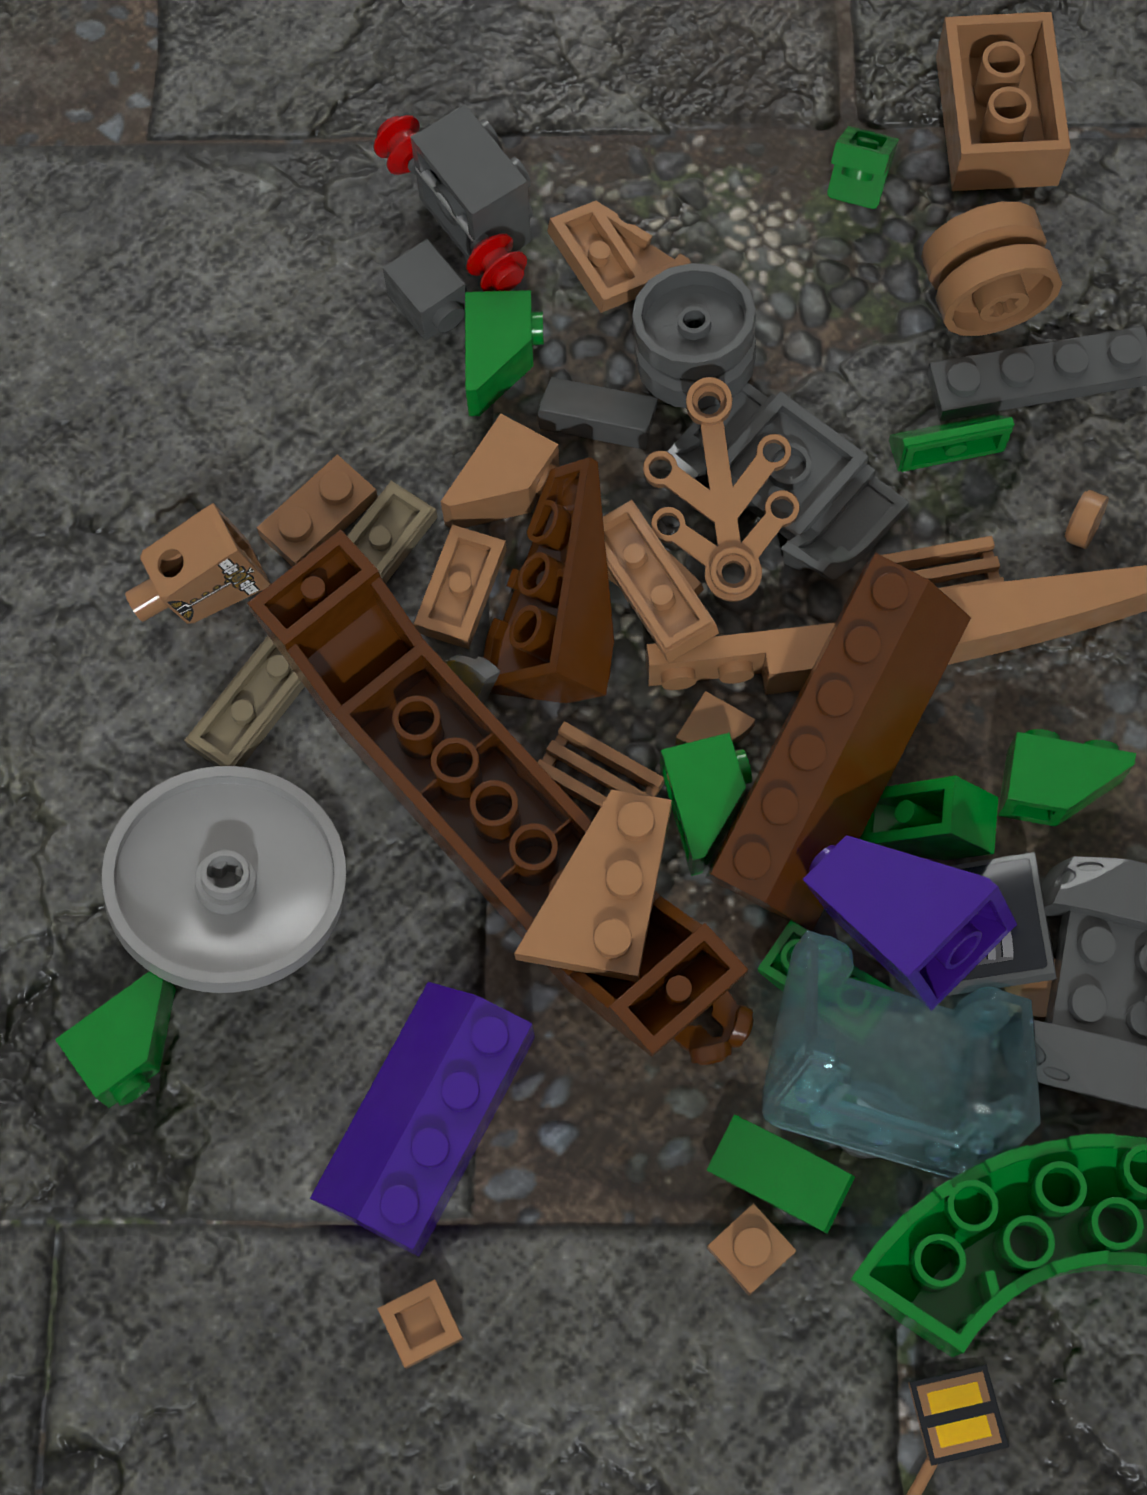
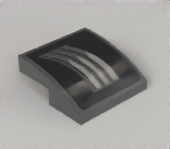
(1026, 950)

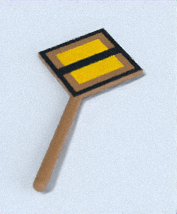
(956, 1419)

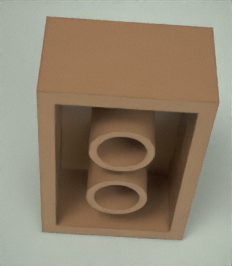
(1002, 101)

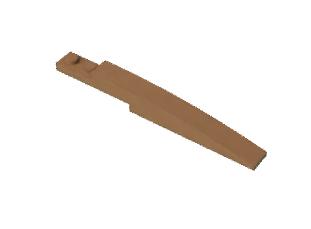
(1001, 620)

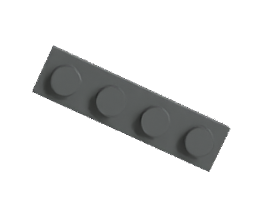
(1039, 373)

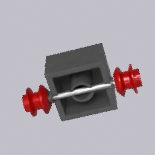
(467, 188)

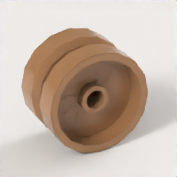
(991, 268)

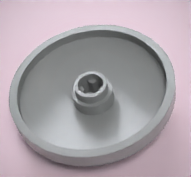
(224, 879)

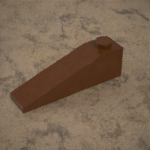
(560, 616)

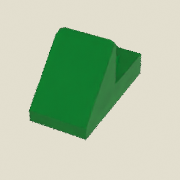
(861, 167)

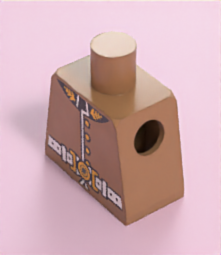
(198, 569)

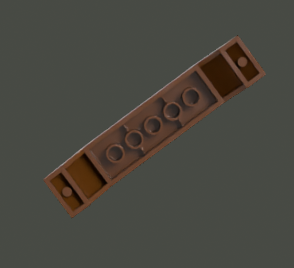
(470, 780)

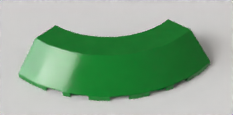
(1007, 1228)

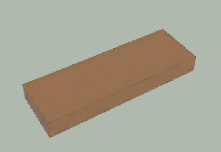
(654, 584)

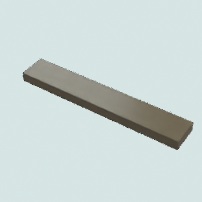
(266, 681)

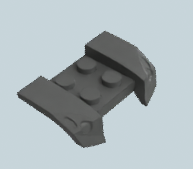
(839, 497)
(1096, 1006)

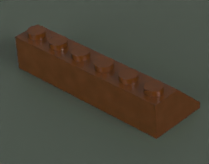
(840, 737)

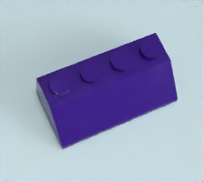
(424, 1115)

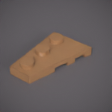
(606, 893)

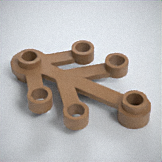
(723, 501)

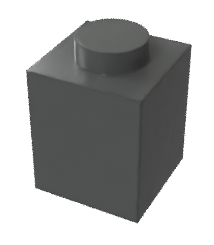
(426, 290)

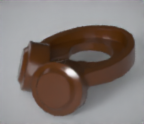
(736, 1025)

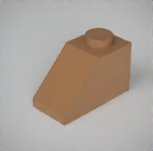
(501, 476)

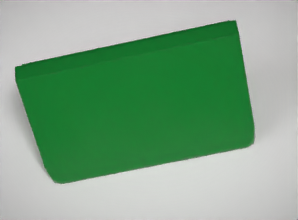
(951, 442)

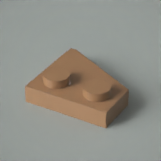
(608, 254)

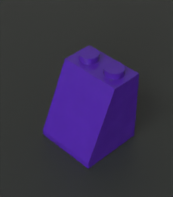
(911, 913)

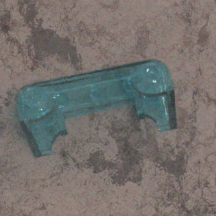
(892, 1074)

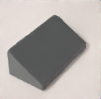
(597, 413)

